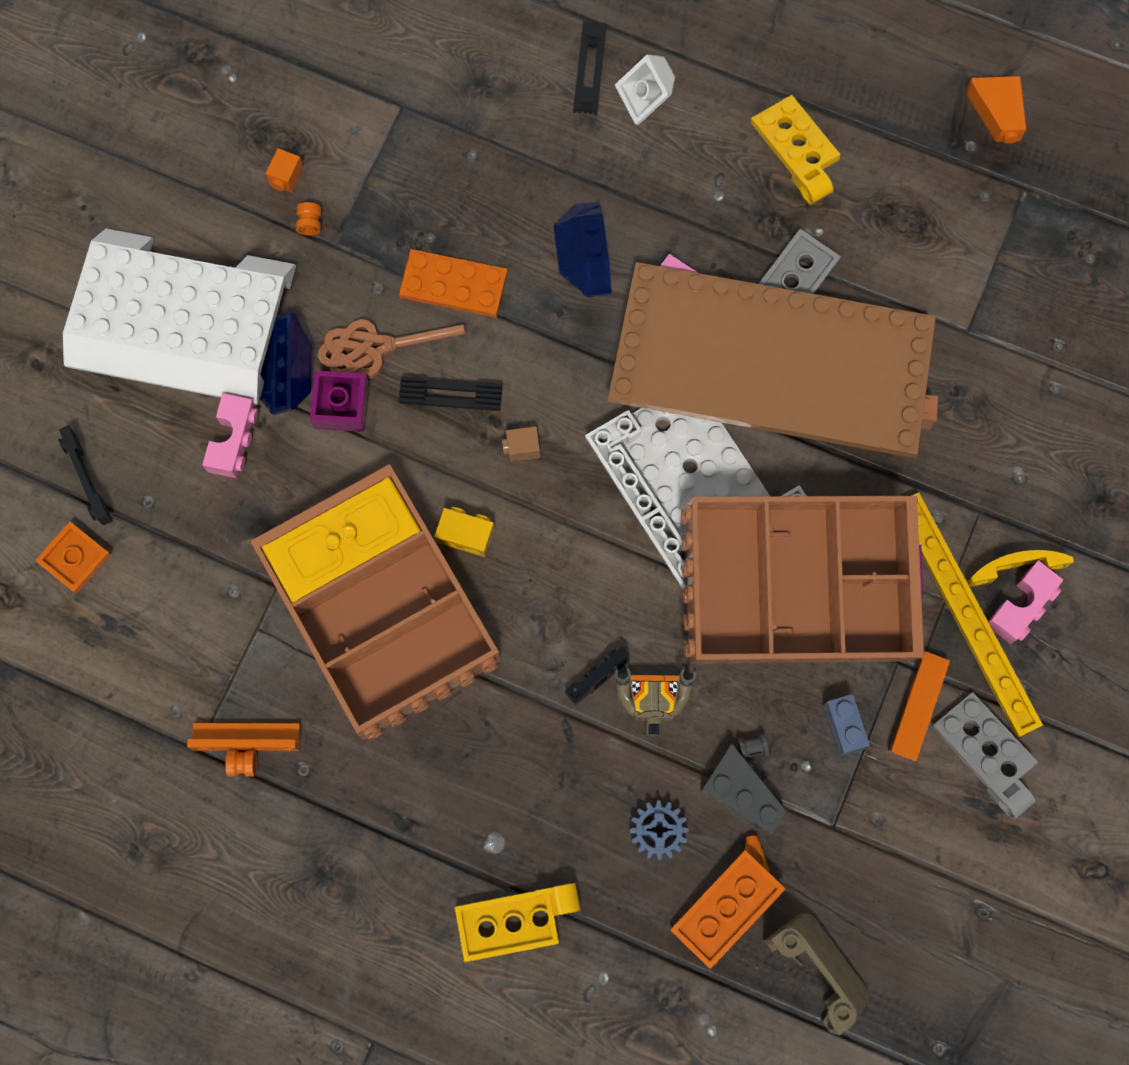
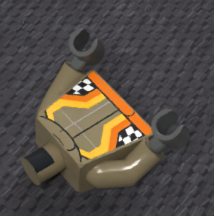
(654, 696)

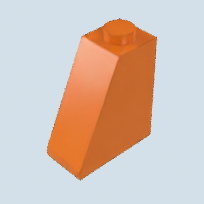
(999, 106)

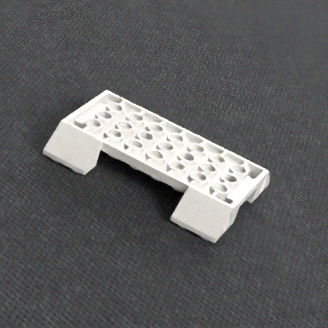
(652, 478)

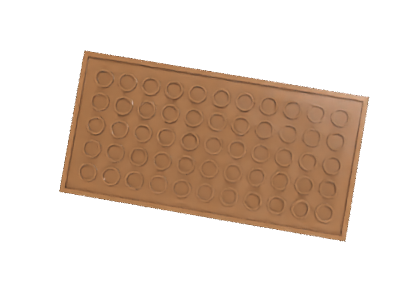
(774, 359)

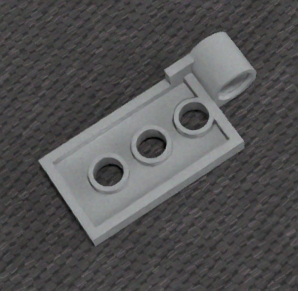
(788, 264)
(1006, 791)

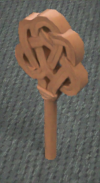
(363, 353)

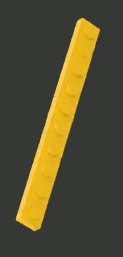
(974, 625)

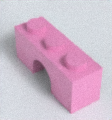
(228, 457)
(1039, 586)

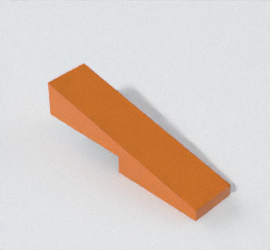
(919, 706)

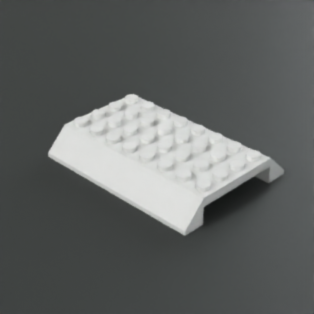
(173, 317)

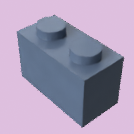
(846, 725)

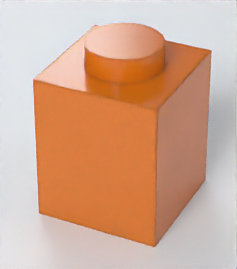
(284, 171)

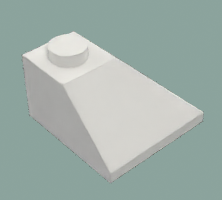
(646, 86)

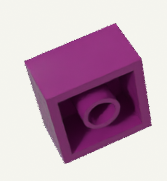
(339, 401)

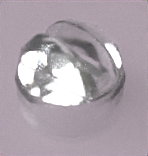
(494, 843)

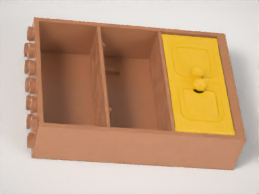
(376, 603)

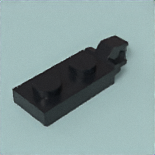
(597, 676)

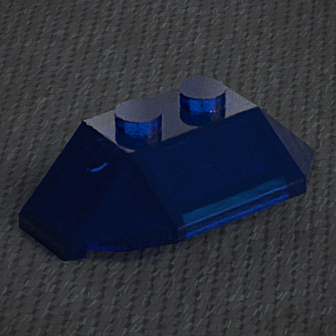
(583, 249)
(286, 366)

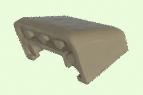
(849, 994)

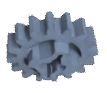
(658, 818)

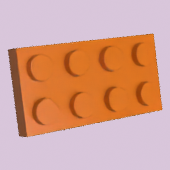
(453, 283)
(727, 909)

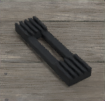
(587, 98)
(414, 393)
(70, 444)

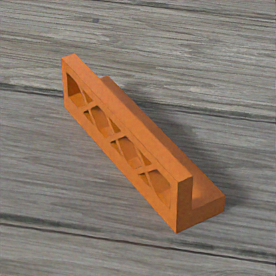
(245, 737)

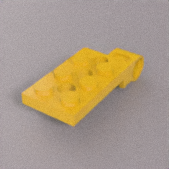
(807, 177)
(553, 901)

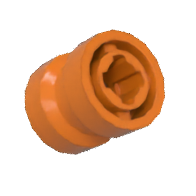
(308, 218)
(241, 763)

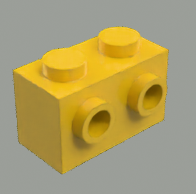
(464, 531)

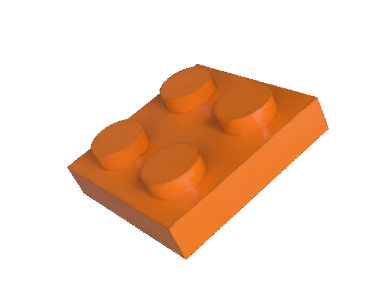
(73, 557)

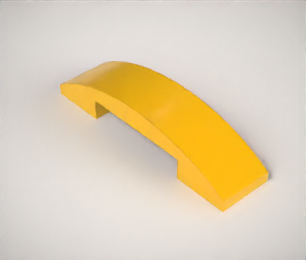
(1050, 559)

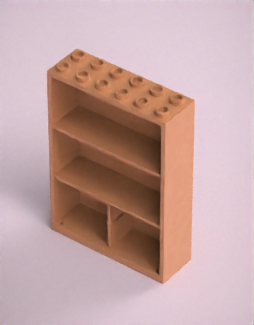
(802, 579)

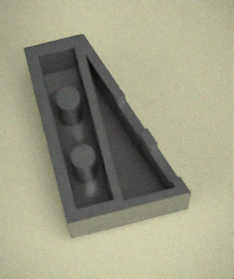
(743, 793)

